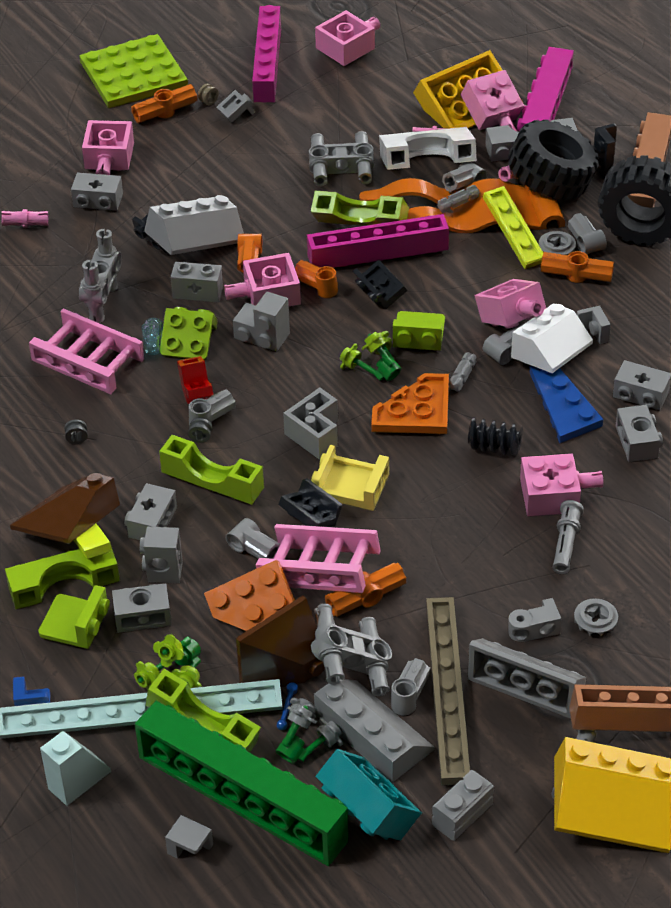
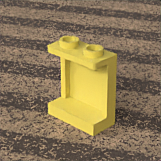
(352, 480)

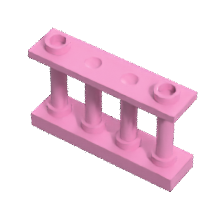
(82, 368)
(326, 574)

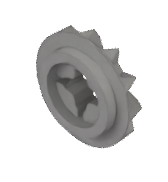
(549, 240)
(588, 609)

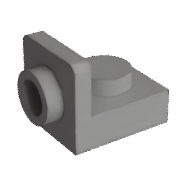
(235, 105)
(596, 321)

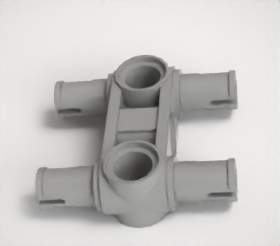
(341, 158)
(100, 275)
(351, 649)

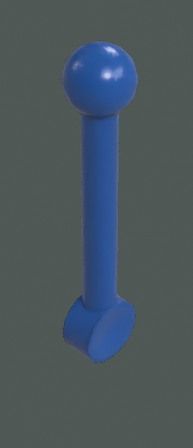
(292, 689)

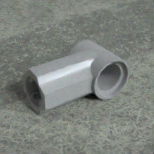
(463, 176)
(588, 238)
(500, 346)
(212, 407)
(249, 538)
(409, 686)

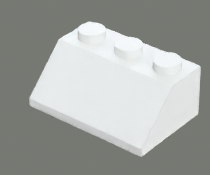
(550, 339)

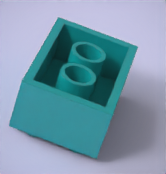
(368, 795)

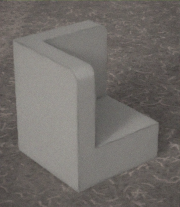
(189, 836)

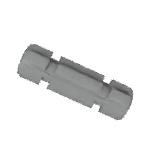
(458, 198)
(462, 371)

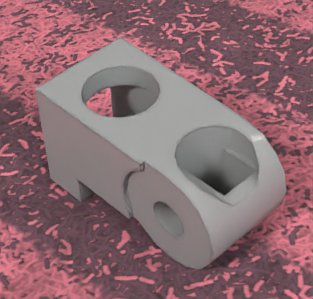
(535, 622)

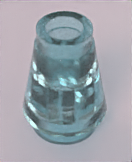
(152, 335)

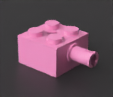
(346, 37)
(492, 100)
(108, 146)
(269, 274)
(511, 303)
(551, 481)

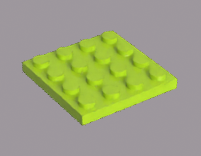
(133, 70)

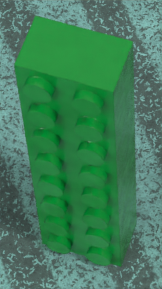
(243, 782)

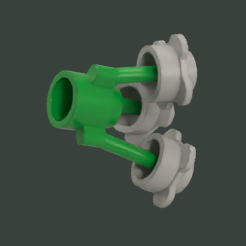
(302, 715)

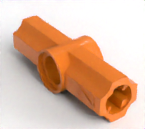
(164, 103)
(577, 266)
(376, 585)

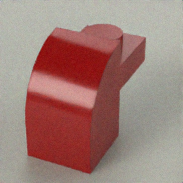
(194, 379)

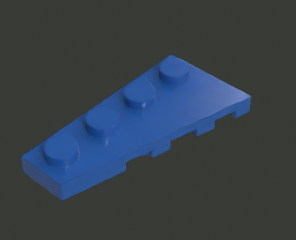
(566, 406)

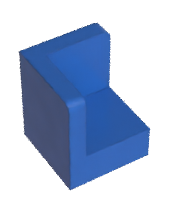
(22, 696)

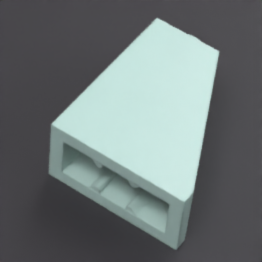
(70, 767)

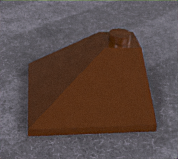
(71, 509)
(280, 647)

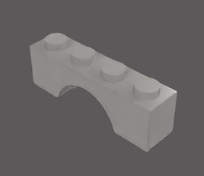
(501, 139)

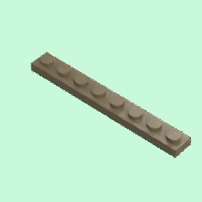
(447, 690)

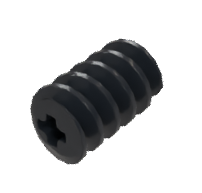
(495, 437)

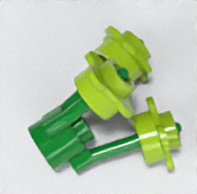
(375, 343)
(172, 650)

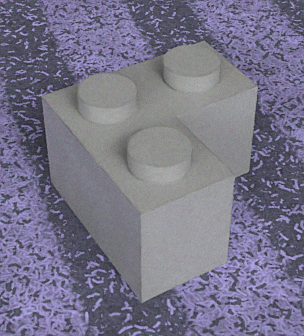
(265, 323)
(313, 422)

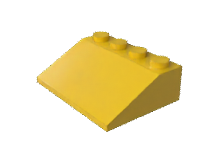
(442, 92)
(613, 794)

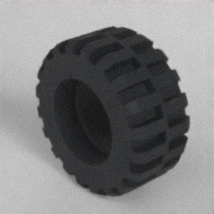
(553, 160)
(627, 218)

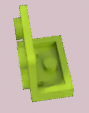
(418, 330)
(187, 332)
(75, 619)

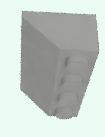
(194, 224)
(522, 676)
(371, 728)

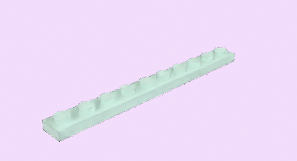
(127, 709)

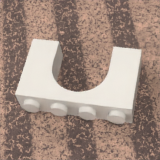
(452, 142)

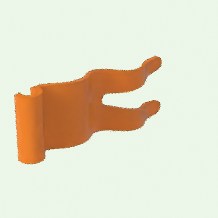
(474, 214)

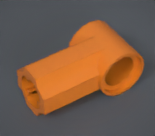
(248, 248)
(322, 278)

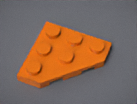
(415, 408)
(251, 596)

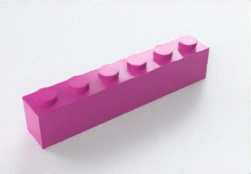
(266, 54)
(548, 87)
(378, 241)

